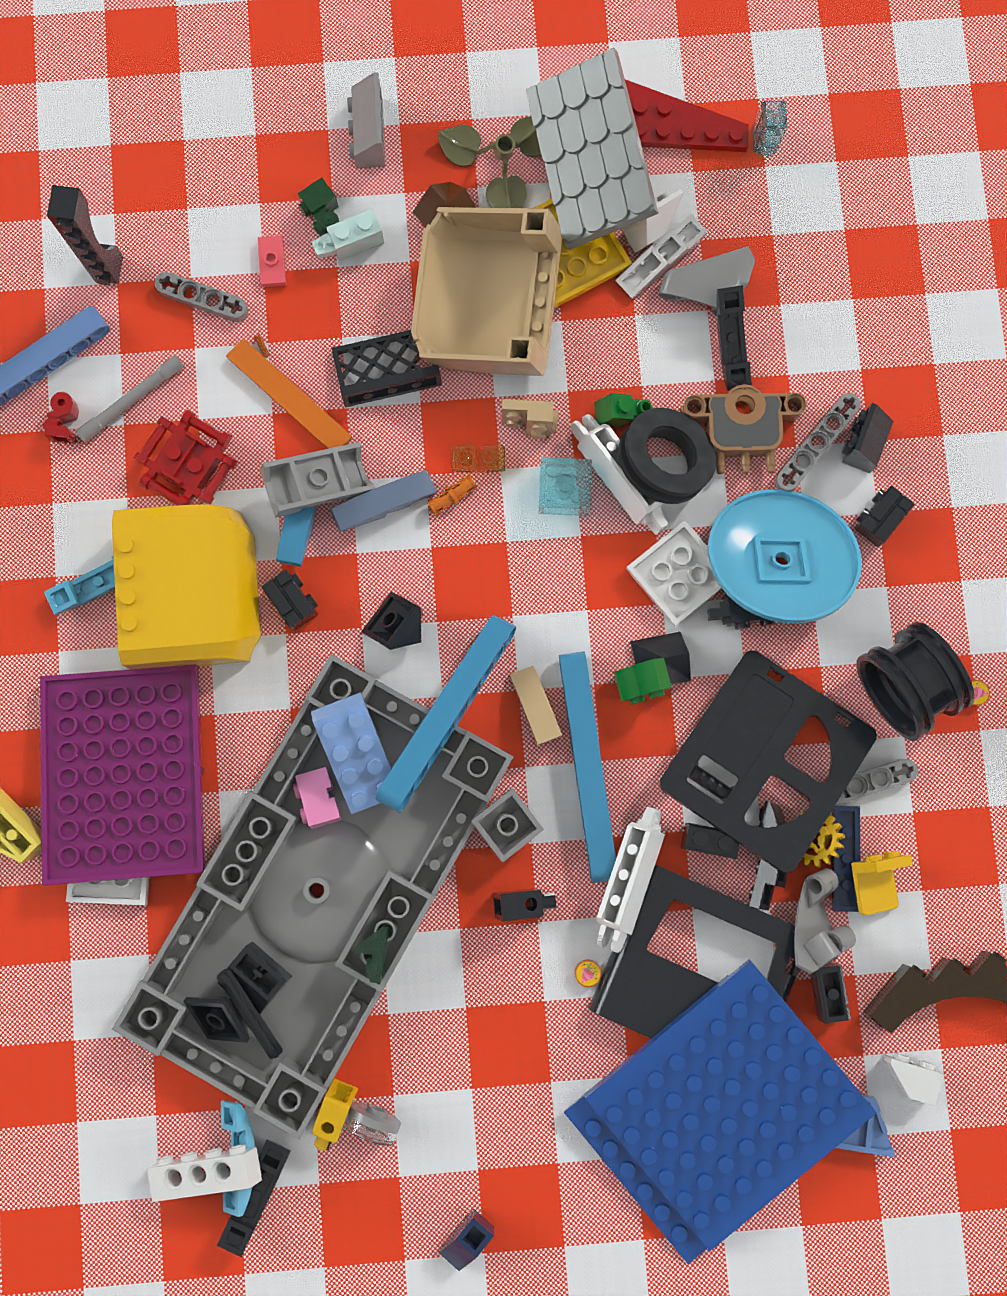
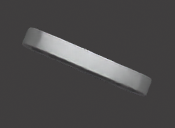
(201, 297)
(869, 785)

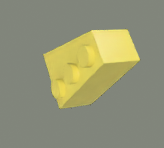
(18, 832)

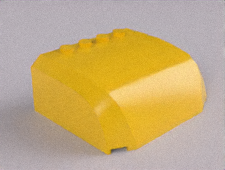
(185, 586)

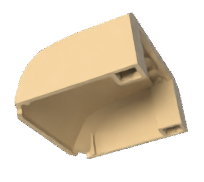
(487, 289)

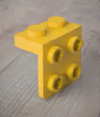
(876, 881)

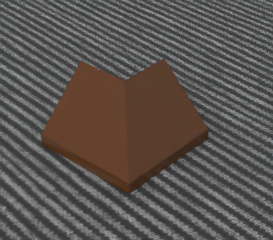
(441, 195)

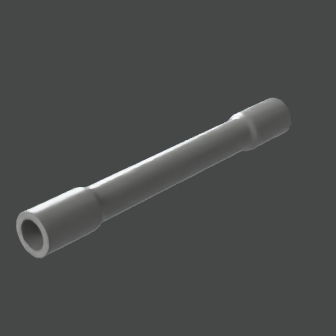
(97, 423)

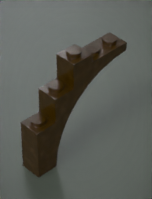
(911, 991)

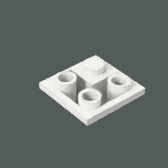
(651, 229)

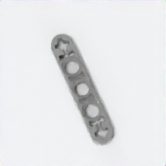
(825, 434)

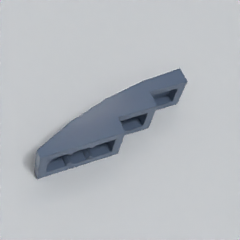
(383, 500)

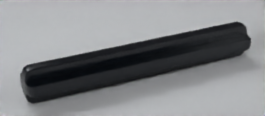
(249, 1013)

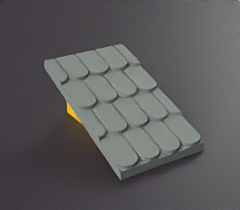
(591, 149)

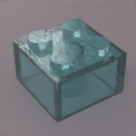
(565, 486)

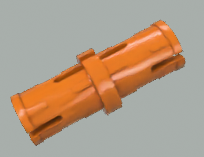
(452, 495)

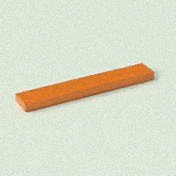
(288, 395)

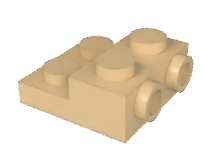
(536, 415)

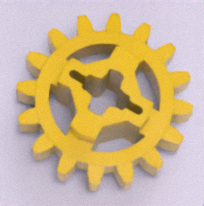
(826, 832)

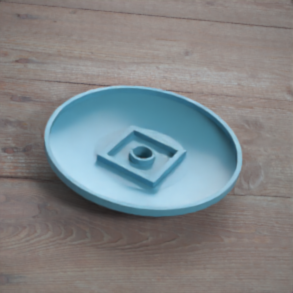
(789, 525)

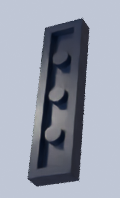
(844, 897)

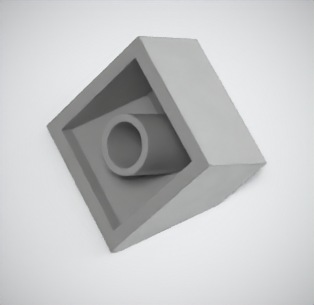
(506, 825)

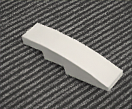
(662, 256)

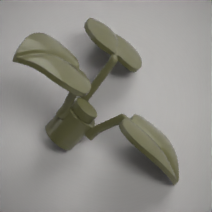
(462, 143)

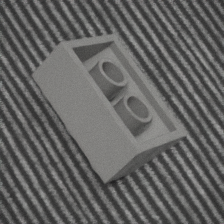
(367, 123)

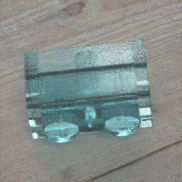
(769, 127)

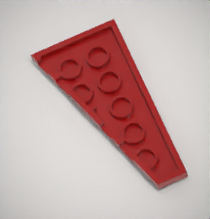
(678, 124)

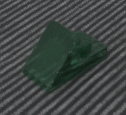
(375, 945)

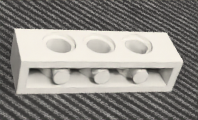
(167, 1184)

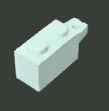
(350, 237)

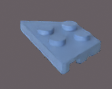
(871, 1136)

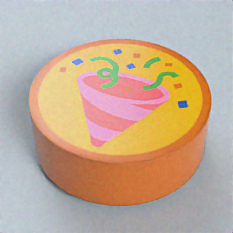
(981, 692)
(587, 973)

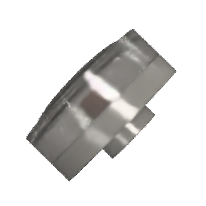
(372, 1124)

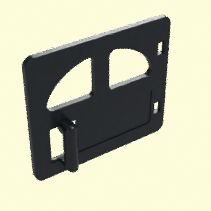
(748, 735)

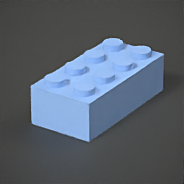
(352, 750)

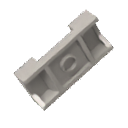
(315, 478)

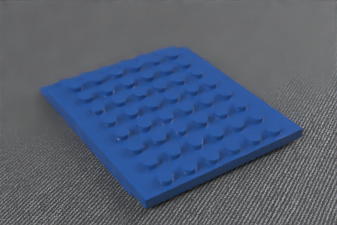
(719, 1112)

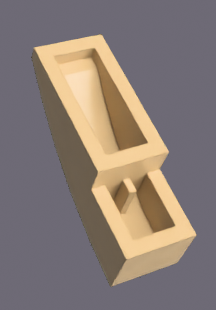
(535, 705)

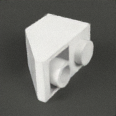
(915, 1080)

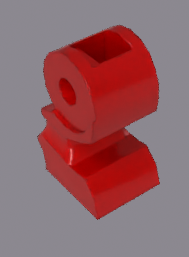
(64, 411)

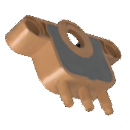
(745, 434)

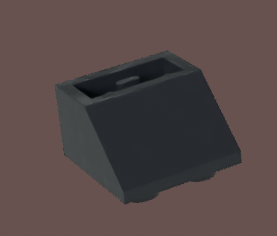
(868, 438)
(259, 975)

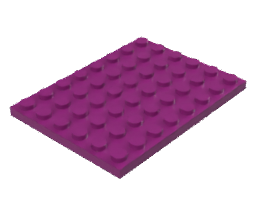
(121, 775)

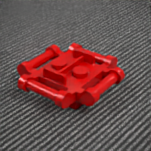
(186, 460)

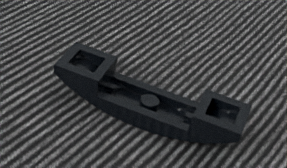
(732, 337)
(240, 1229)

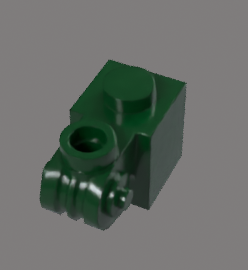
(318, 203)

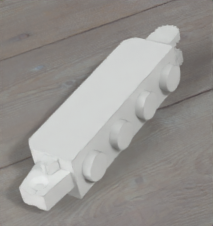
(602, 446)
(629, 879)

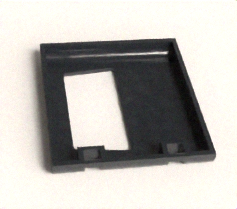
(652, 991)

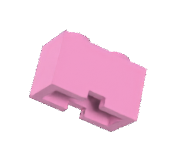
(314, 791)

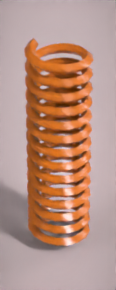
(263, 346)

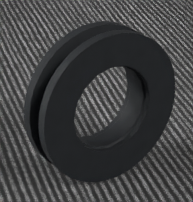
(651, 479)

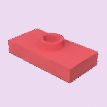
(272, 261)

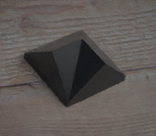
(395, 623)
(667, 646)
(218, 1018)

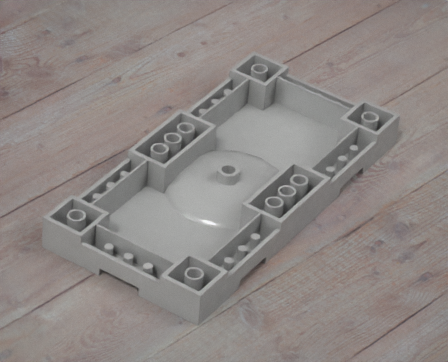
(258, 889)

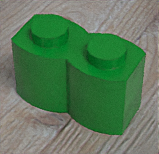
(643, 680)

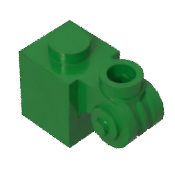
(619, 409)

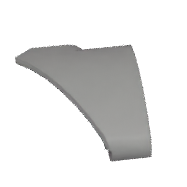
(703, 278)
(814, 936)

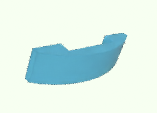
(82, 589)
(236, 1120)

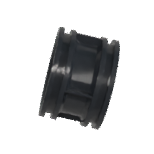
(915, 680)

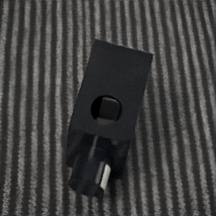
(511, 904)

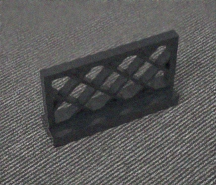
(386, 385)

